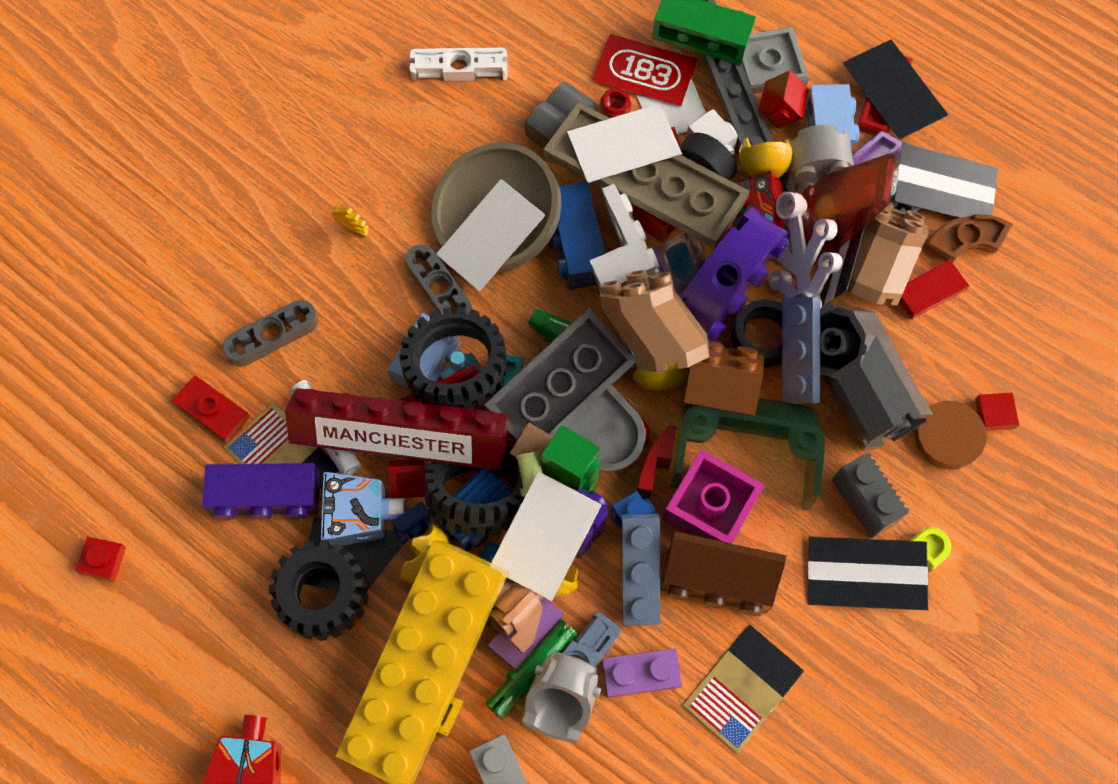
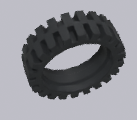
(453, 325)
(472, 515)

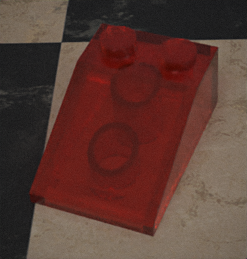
(849, 198)

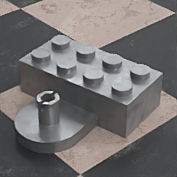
(574, 388)

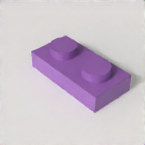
(641, 673)

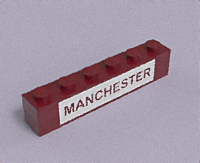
(397, 428)

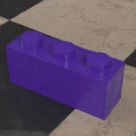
(261, 490)

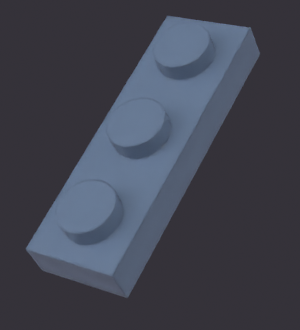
(801, 350)
(640, 569)

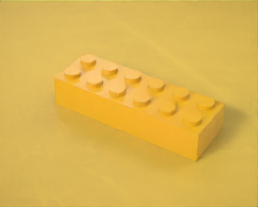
(422, 664)

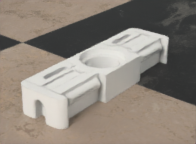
(437, 62)

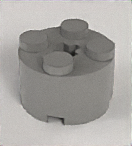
(818, 153)

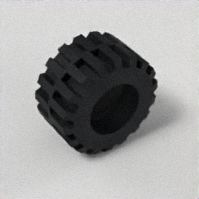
(298, 570)

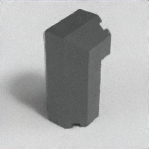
(868, 376)

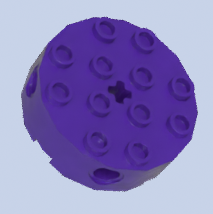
(732, 270)

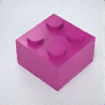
(712, 499)

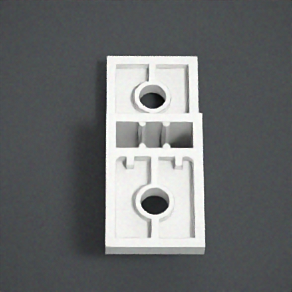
(633, 253)

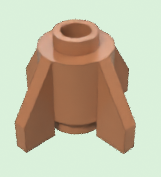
(517, 612)

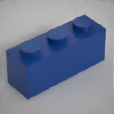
(577, 236)

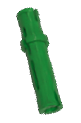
(520, 680)

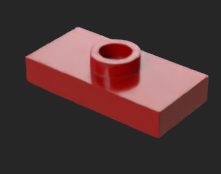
(211, 408)

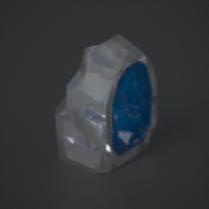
(684, 257)

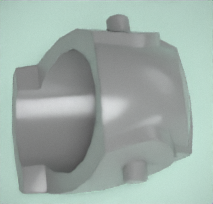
(561, 697)

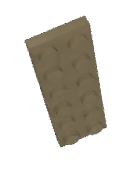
(669, 189)

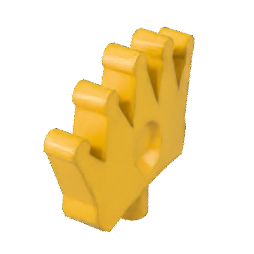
(350, 220)

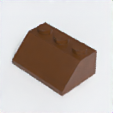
(722, 573)

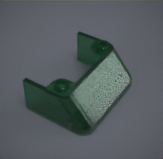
(772, 419)

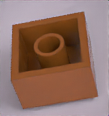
(726, 379)

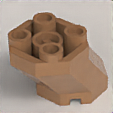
(887, 255)
(654, 321)

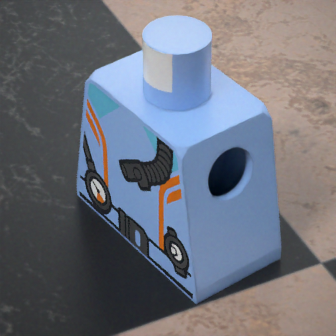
(356, 509)

